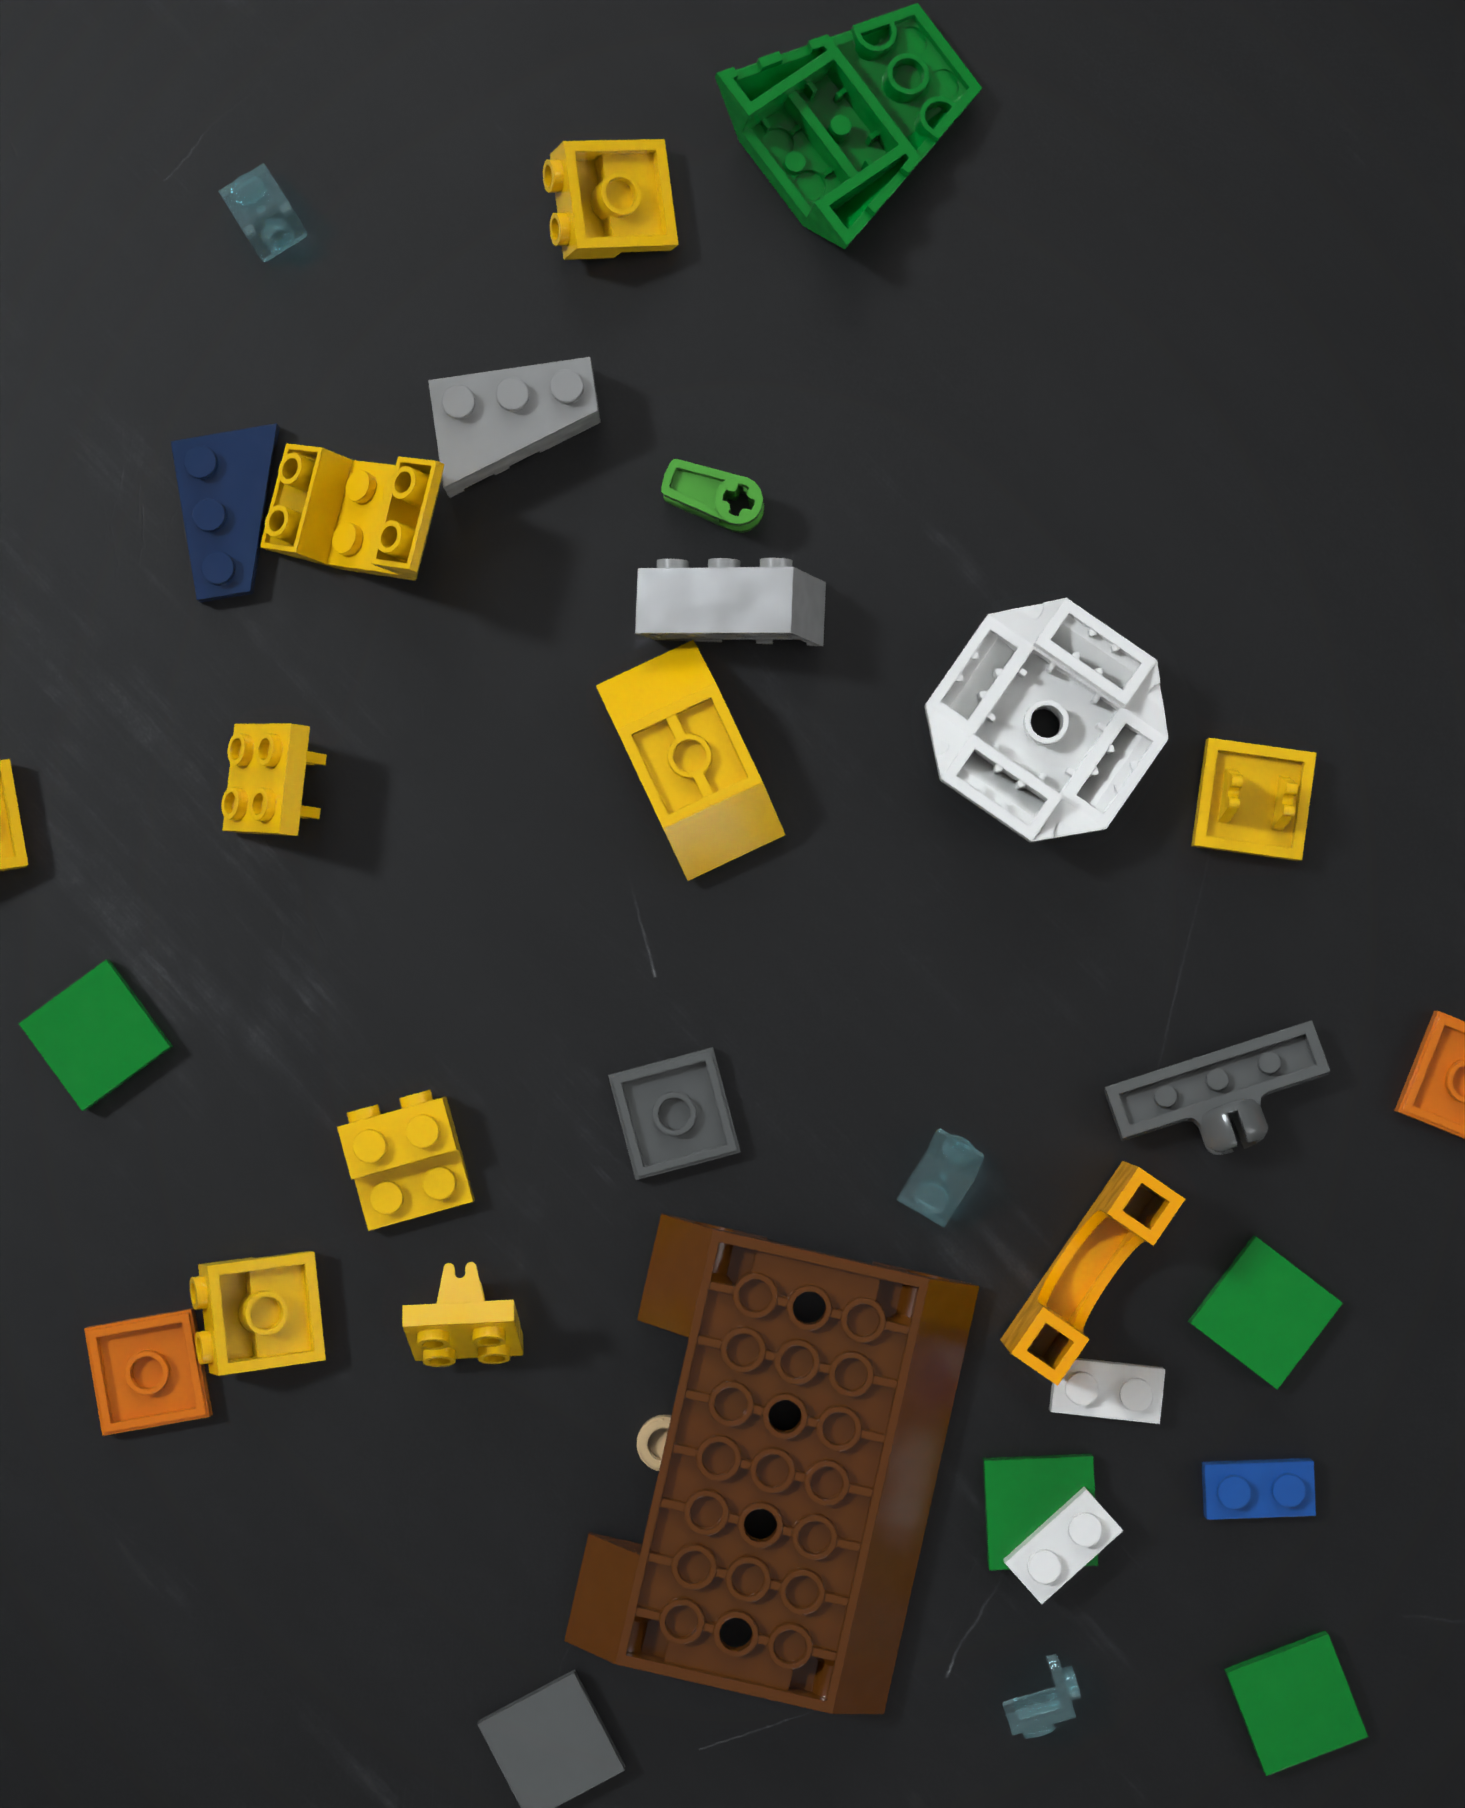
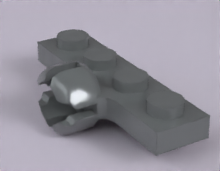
(1219, 1089)

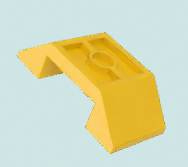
(352, 511)
(691, 760)

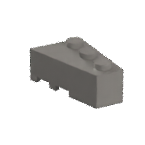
(508, 415)
(730, 602)

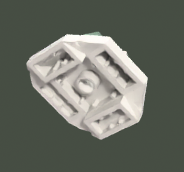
(1095, 686)

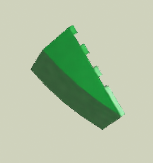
(848, 116)

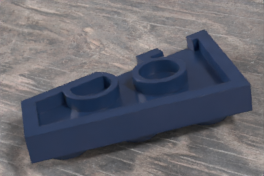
(223, 505)

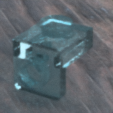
(263, 213)
(942, 1177)
(1039, 1711)

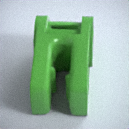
(706, 492)

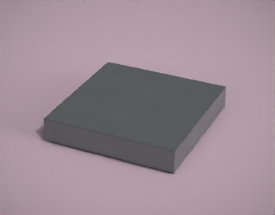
(674, 1113)
(551, 1744)

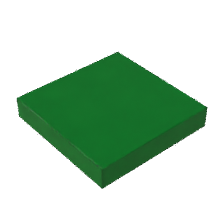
(95, 1035)
(1265, 1312)
(1025, 1494)
(1296, 1703)

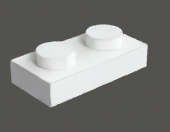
(1110, 1391)
(1062, 1545)

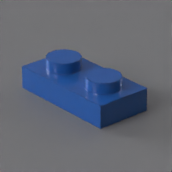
(1258, 1488)

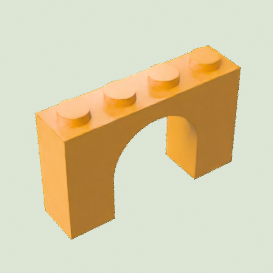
(1052, 1321)

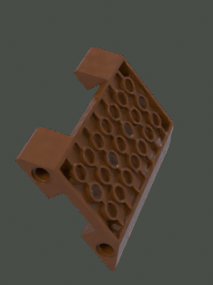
(842, 1483)

